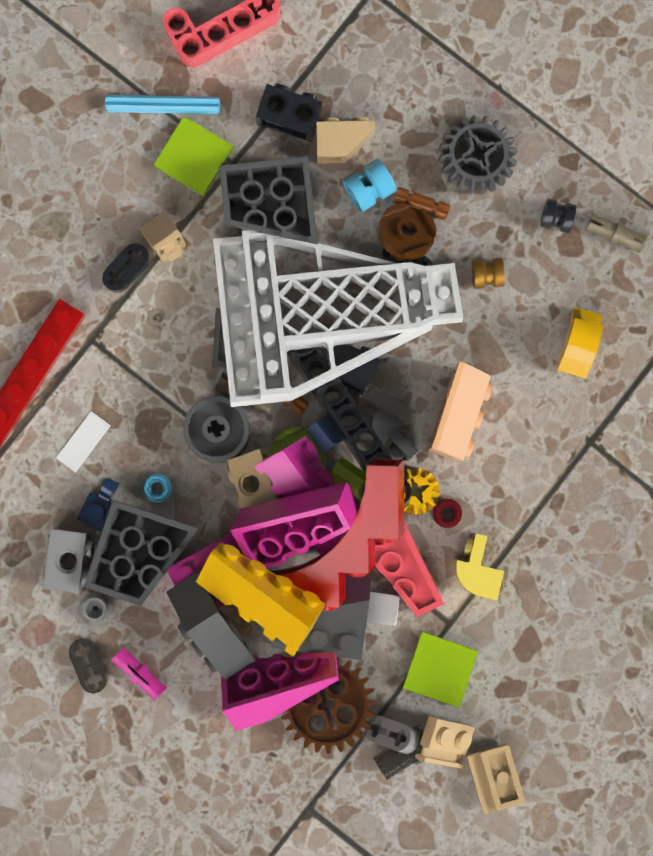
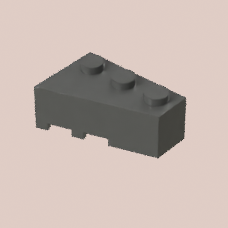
(209, 628)

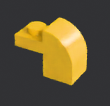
(581, 342)

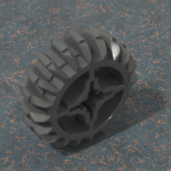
(470, 133)

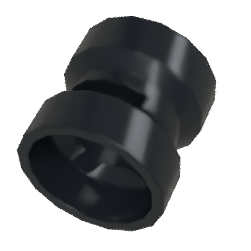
(552, 212)

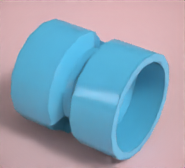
(378, 184)

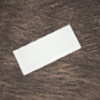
(83, 441)

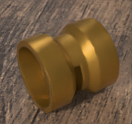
(484, 273)

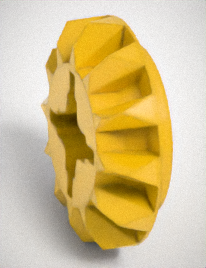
(429, 496)

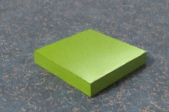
(193, 156)
(440, 669)

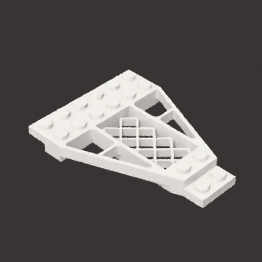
(255, 325)

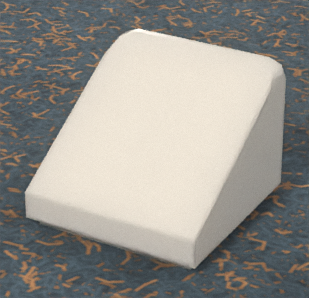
(383, 608)

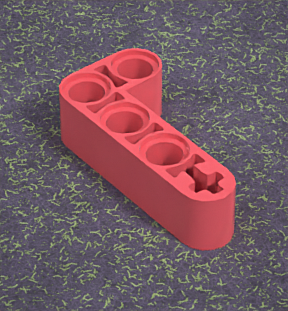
(223, 23)

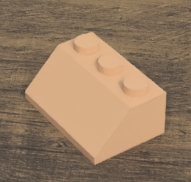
(460, 412)

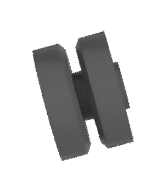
(200, 424)

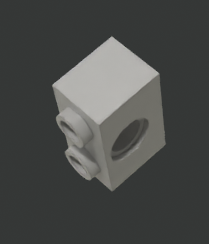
(56, 575)

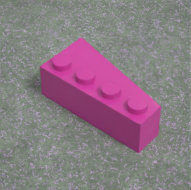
(294, 523)

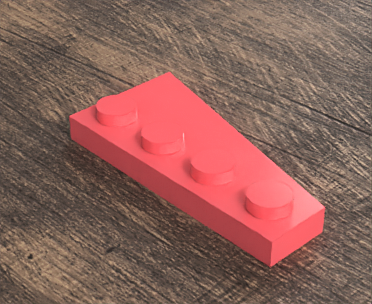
(408, 573)

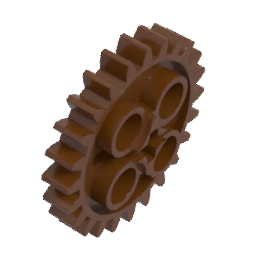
(354, 696)

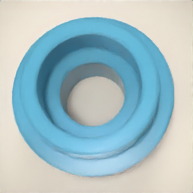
(150, 481)

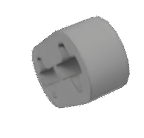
(393, 729)

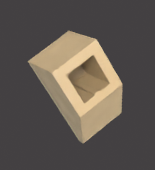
(342, 139)
(163, 237)

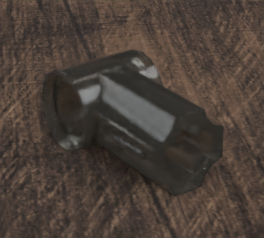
(392, 762)

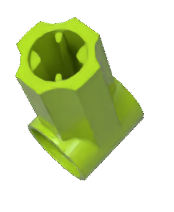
(347, 472)

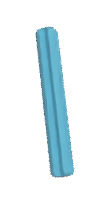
(162, 104)

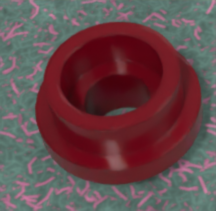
(456, 513)

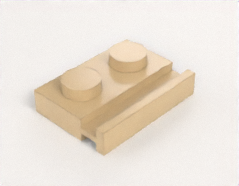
(445, 741)
(495, 779)

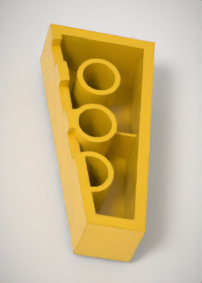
(261, 596)

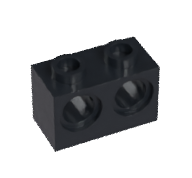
(286, 119)

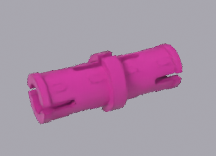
(142, 677)

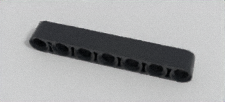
(343, 407)

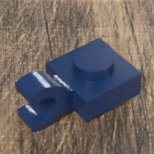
(97, 506)

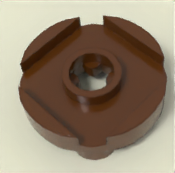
(401, 245)

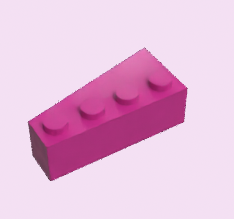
(297, 471)

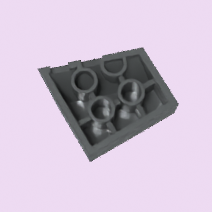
(270, 198)
(135, 552)
(342, 628)

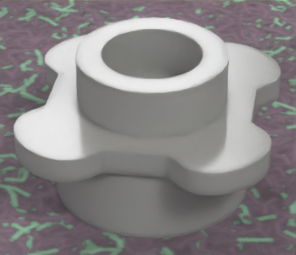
(86, 608)

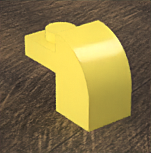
(474, 577)

